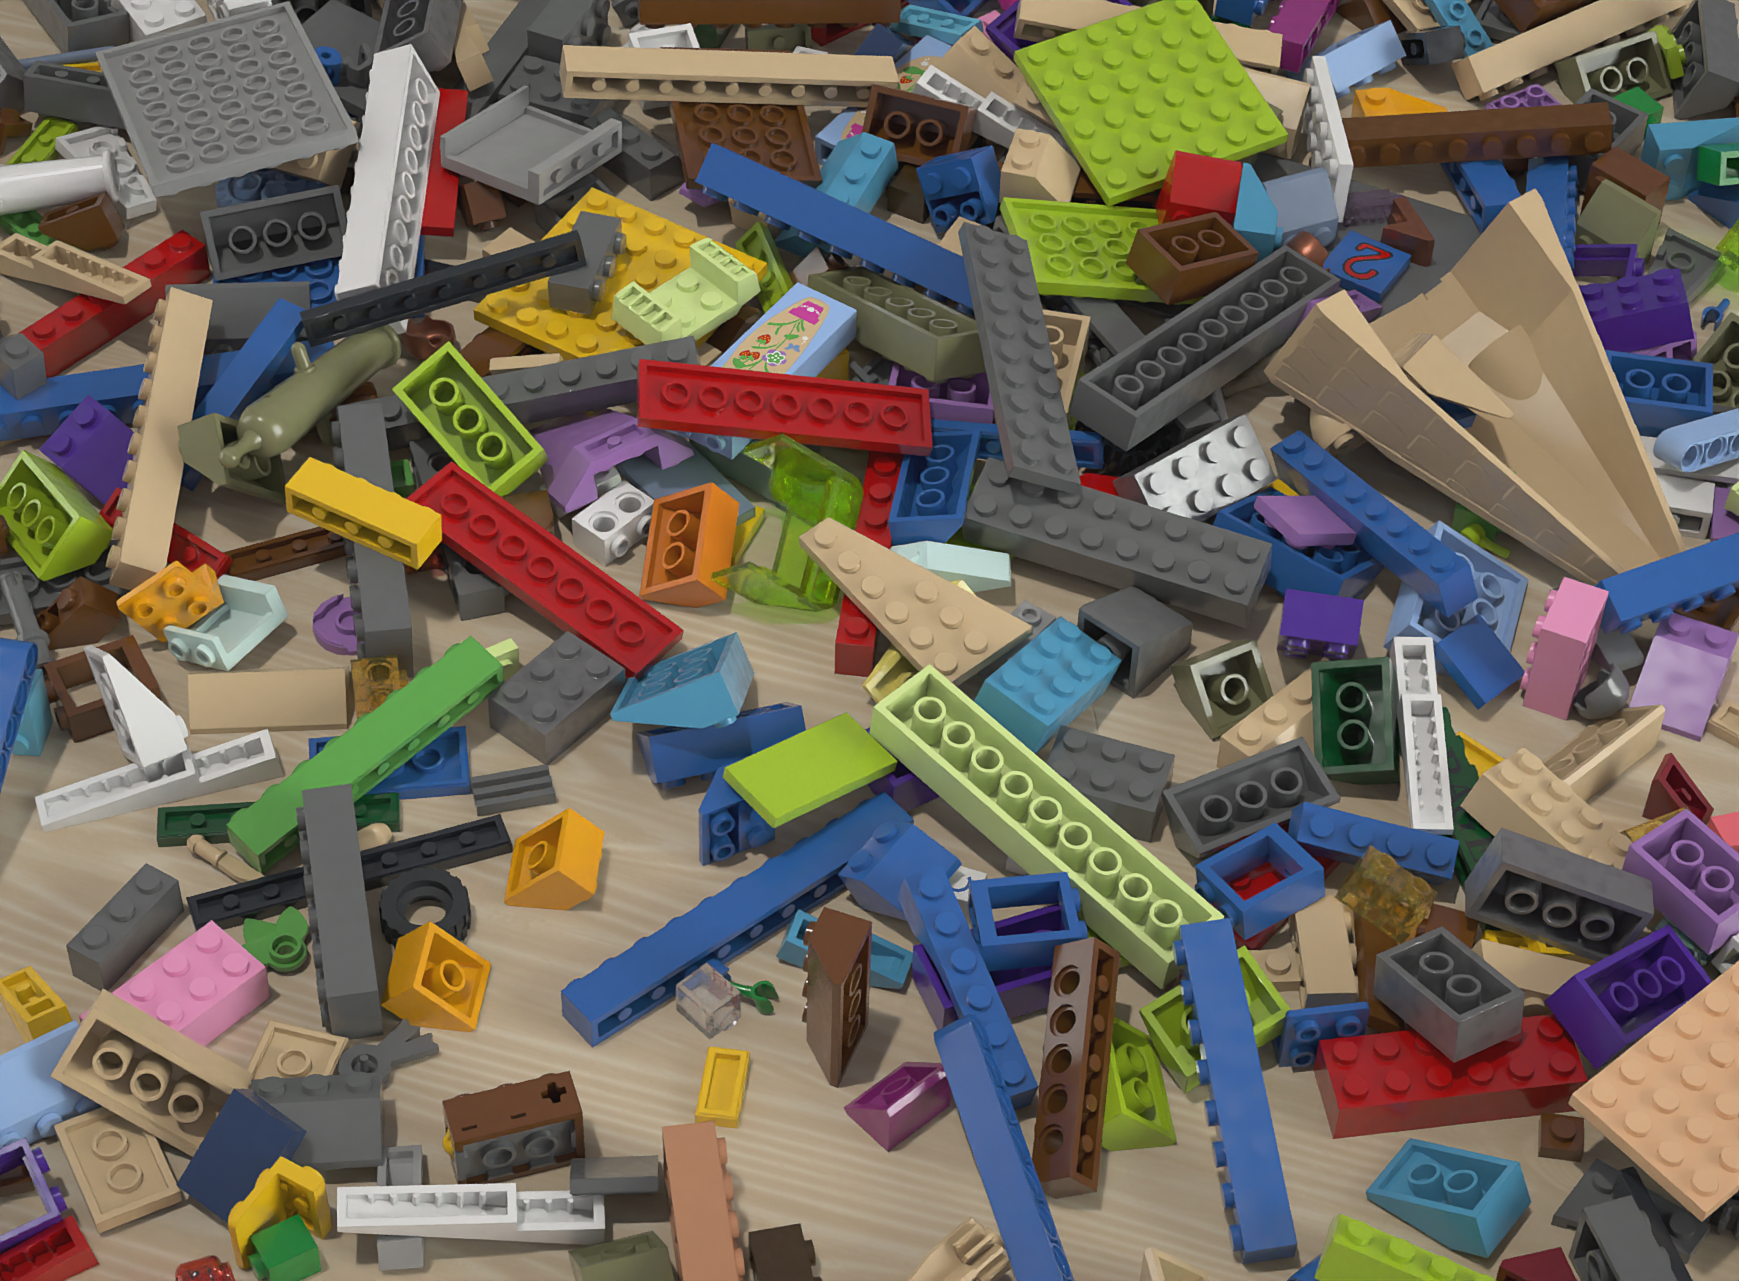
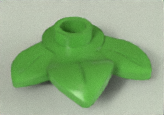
(271, 941)

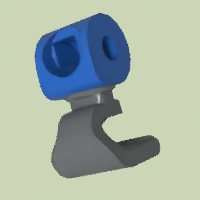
(337, 66)

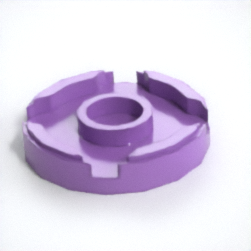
(332, 629)

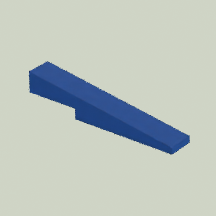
(250, 371)

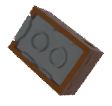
(514, 1130)

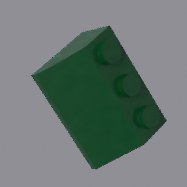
(1356, 720)

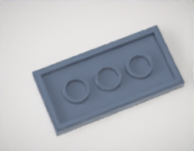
(689, 473)

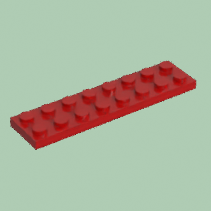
(775, 403)
(546, 572)

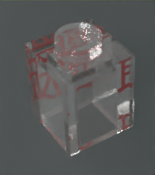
(708, 1001)

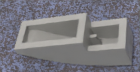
(400, 1168)

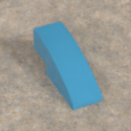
(888, 961)

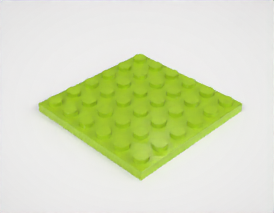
(1144, 88)

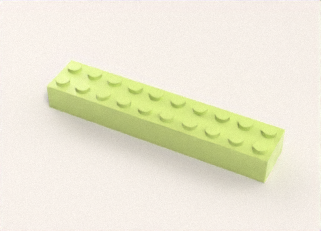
(1039, 819)

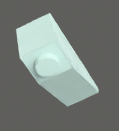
(976, 567)

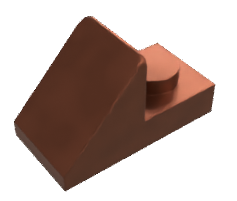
(1408, 233)

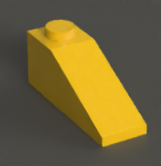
(32, 1004)

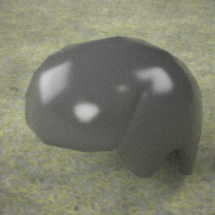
(1604, 696)

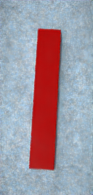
(442, 183)

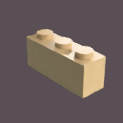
(1324, 954)
(1530, 971)

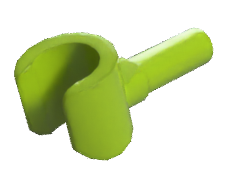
(1476, 534)

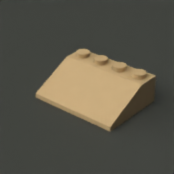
(1444, 376)

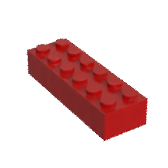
(1409, 1084)

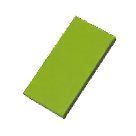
(809, 769)

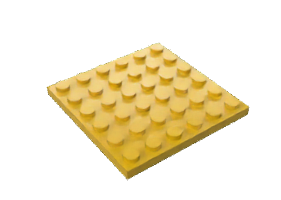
(652, 255)

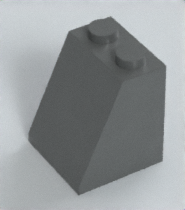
(1139, 633)

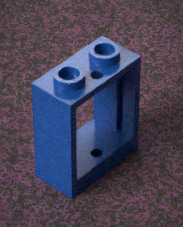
(1272, 844)
(1019, 891)

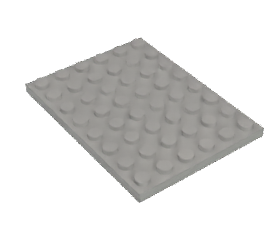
(225, 99)

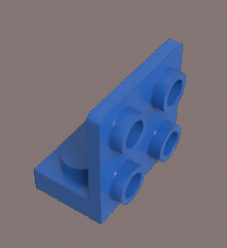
(1305, 1027)

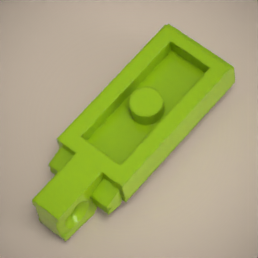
(1672, 53)

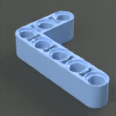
(1700, 442)

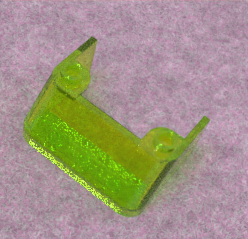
(812, 492)

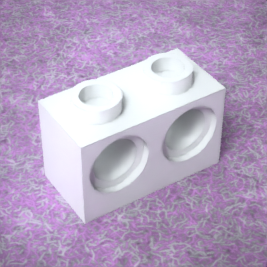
(613, 523)

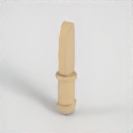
(221, 859)

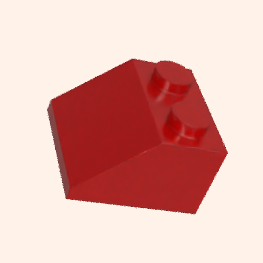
(1199, 187)

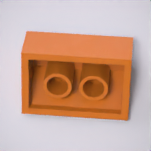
(687, 543)

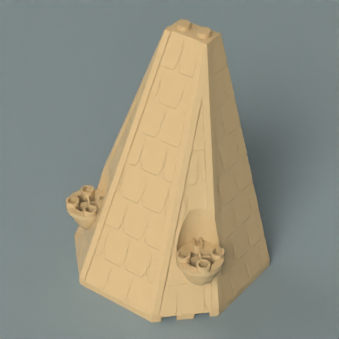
(1524, 330)

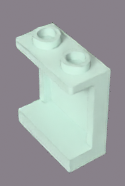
(233, 628)

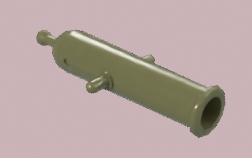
(311, 394)

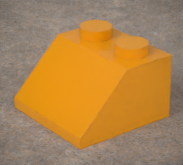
(555, 863)
(435, 981)

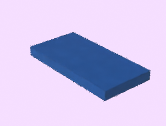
(432, 772)

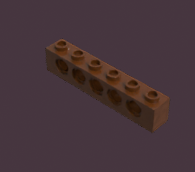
(1075, 1067)

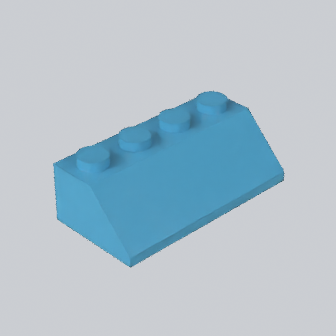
(853, 174)

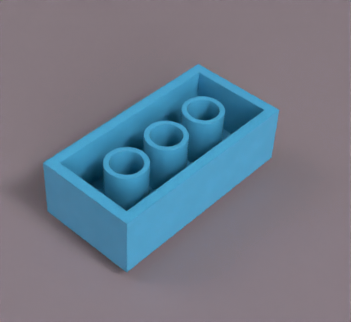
(1048, 683)

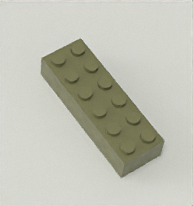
(905, 324)

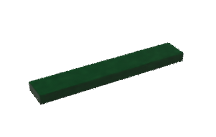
(210, 820)

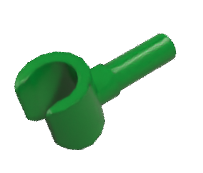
(759, 993)

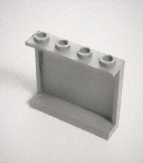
(527, 148)

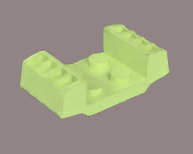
(691, 301)

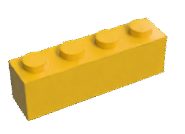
(363, 513)

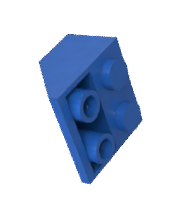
(961, 186)
(728, 823)

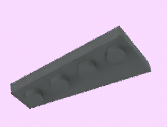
(1696, 262)

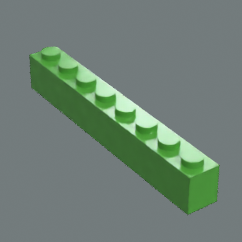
(369, 749)

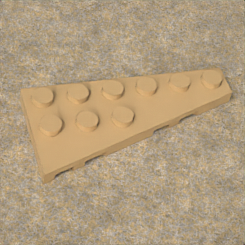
(914, 607)

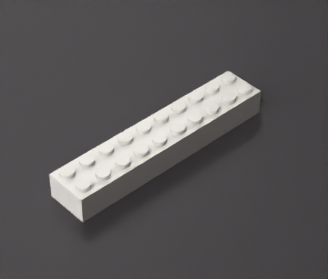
(389, 176)

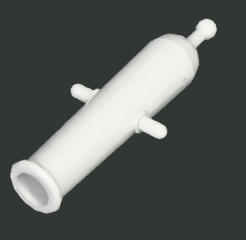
(57, 182)

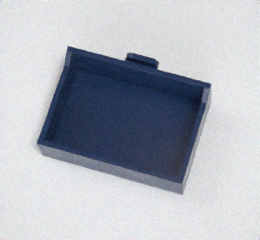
(237, 1149)

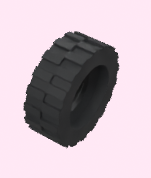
(420, 886)

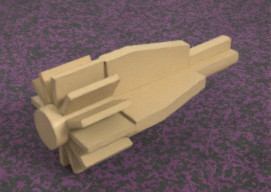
(964, 1255)

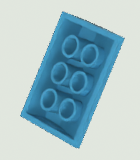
(690, 688)

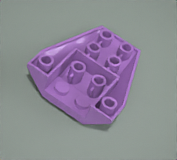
(593, 444)

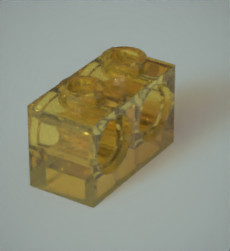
(375, 680)
(1381, 900)

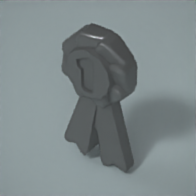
(398, 1047)

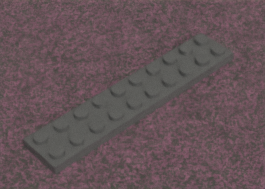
(1018, 359)

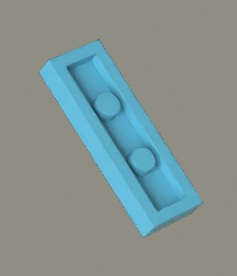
(937, 24)

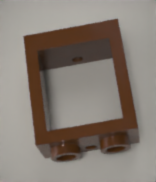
(75, 670)

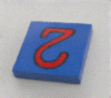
(1366, 265)

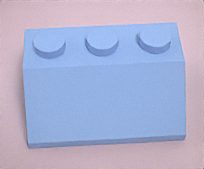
(1358, 57)
(31, 1098)

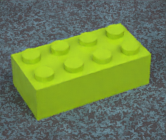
(470, 421)

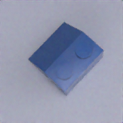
(887, 857)

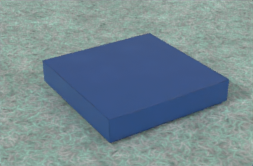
(1478, 661)

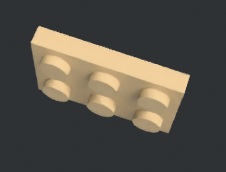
(116, 1167)

